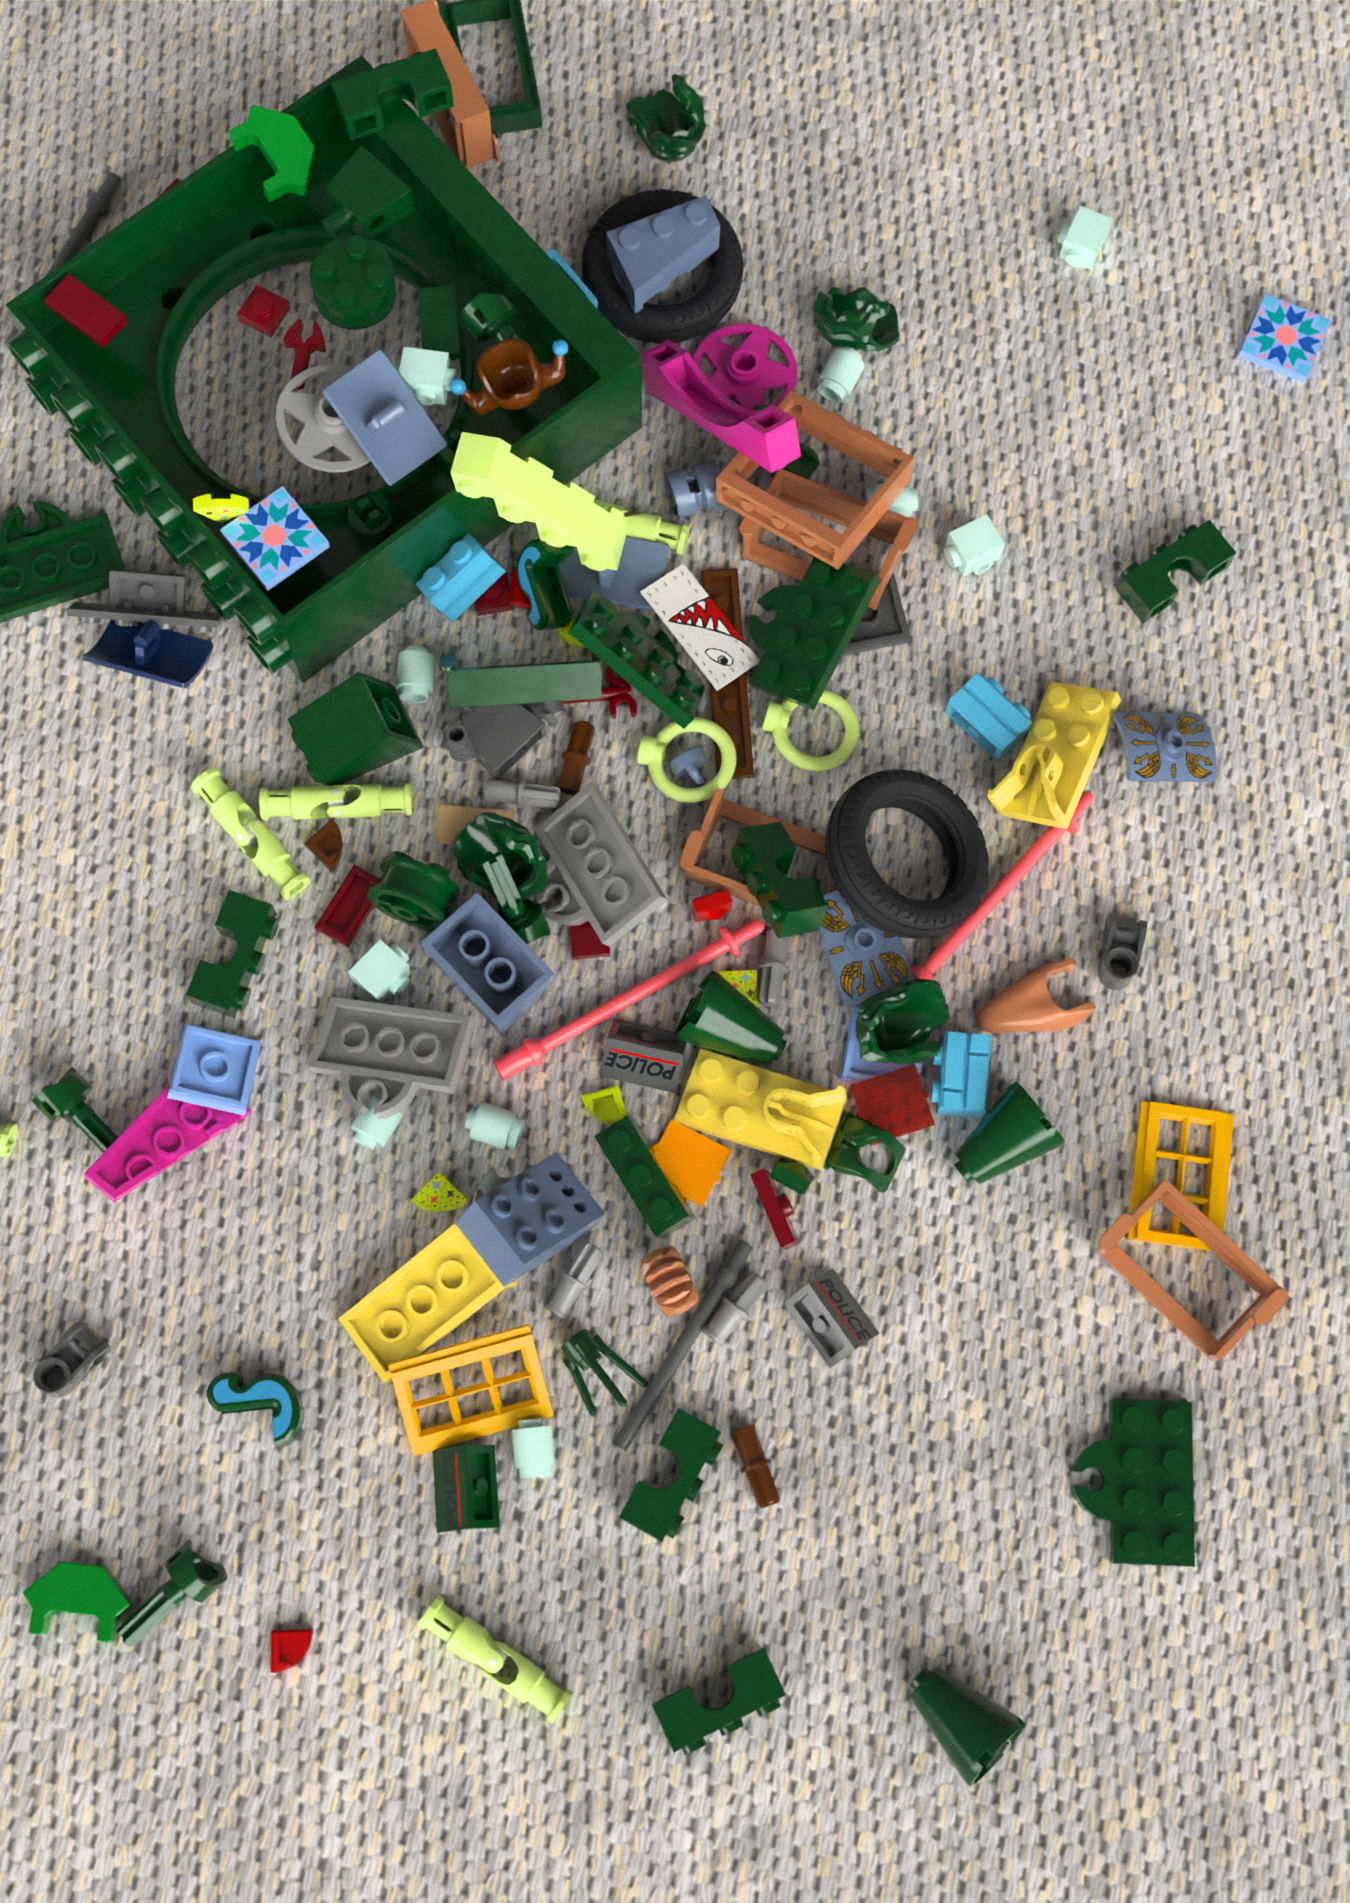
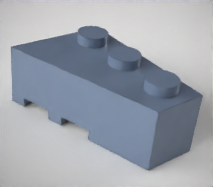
(661, 248)

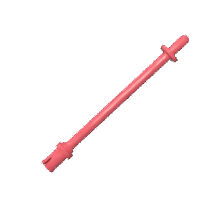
(998, 892)
(534, 1050)

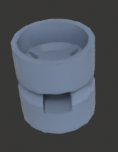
(704, 482)

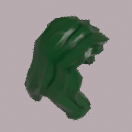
(668, 124)
(856, 319)
(516, 844)
(900, 1021)

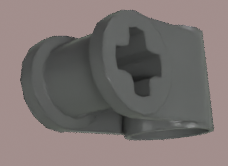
(1122, 945)
(72, 1359)

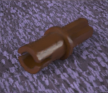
(576, 758)
(755, 1466)

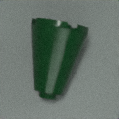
(729, 1023)
(1007, 1137)
(964, 1722)

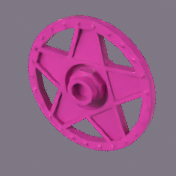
(745, 370)

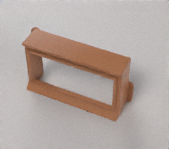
(471, 116)
(834, 507)
(698, 842)
(1260, 1311)

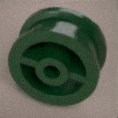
(353, 282)
(413, 891)

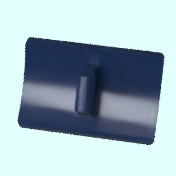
(151, 653)

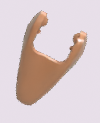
(1029, 1005)

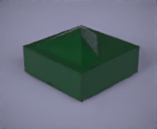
(792, 1175)

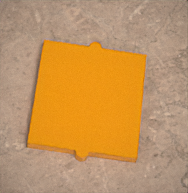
(690, 1161)

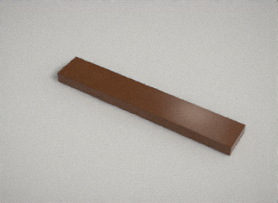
(730, 702)

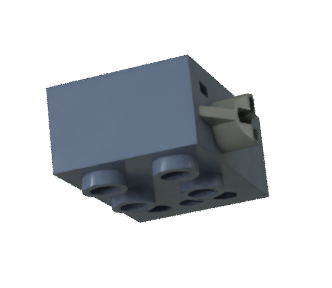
(528, 1217)

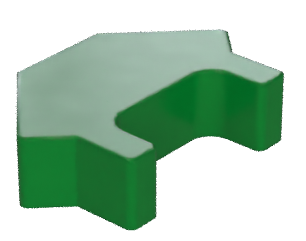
(283, 146)
(78, 1590)

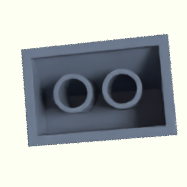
(488, 963)

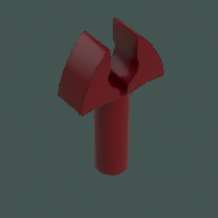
(303, 350)

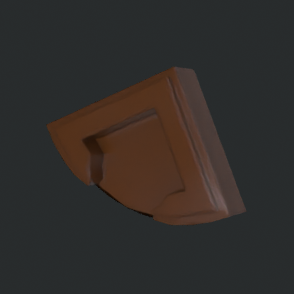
(326, 845)

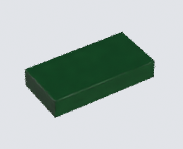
(439, 320)

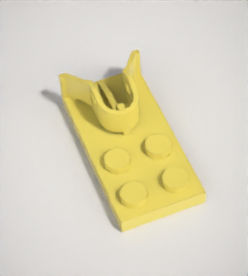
(1056, 755)
(761, 1109)
(421, 1302)

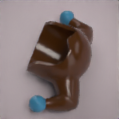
(511, 376)

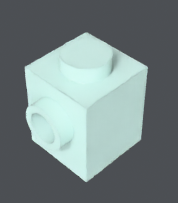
(1084, 238)
(427, 374)
(974, 546)
(382, 971)

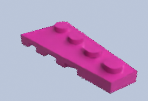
(155, 1142)

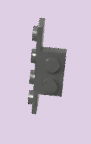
(144, 597)

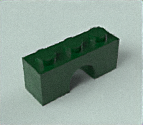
(415, 79)
(1198, 551)
(786, 903)
(225, 985)
(644, 1178)
(657, 1509)
(754, 1689)

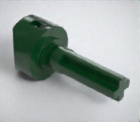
(493, 317)
(521, 915)
(68, 1100)
(189, 1577)

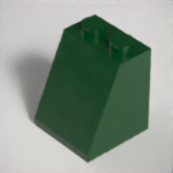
(353, 730)

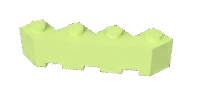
(530, 494)

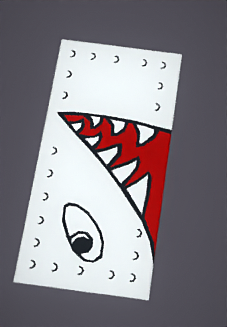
(700, 627)

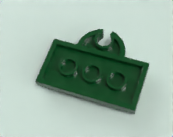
(53, 559)
(809, 630)
(641, 660)
(1144, 1482)

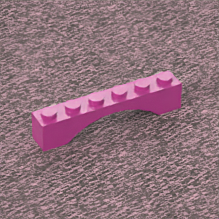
(761, 435)

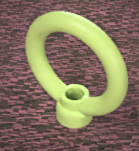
(777, 719)
(653, 752)

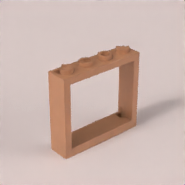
(794, 525)

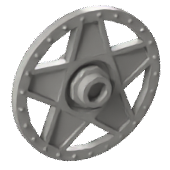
(322, 424)

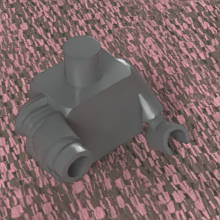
(499, 733)

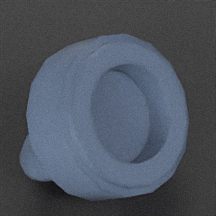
(689, 763)

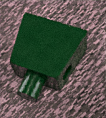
(366, 197)

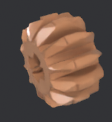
(669, 1280)

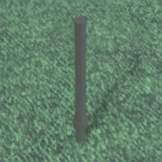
(96, 206)
(724, 1279)

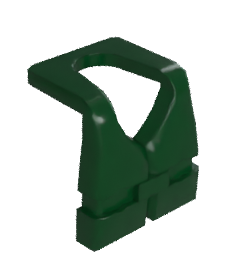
(844, 1151)

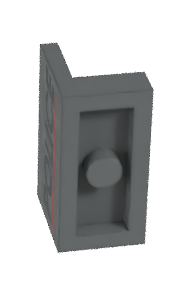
(643, 1055)
(831, 1317)

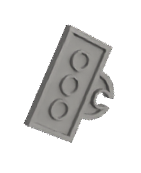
(595, 869)
(390, 1051)

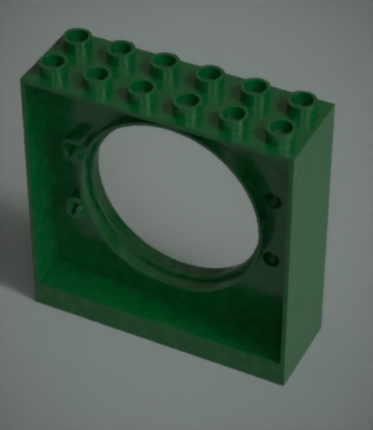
(220, 231)

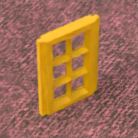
(1145, 1168)
(462, 1354)

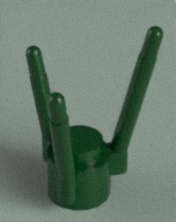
(584, 1352)

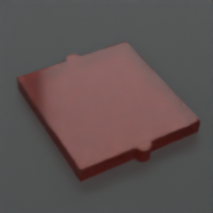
(894, 1102)

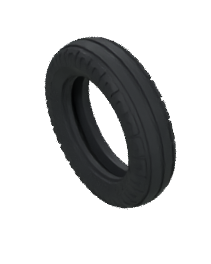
(661, 322)
(862, 884)

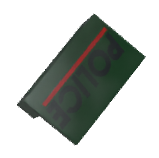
(466, 1488)

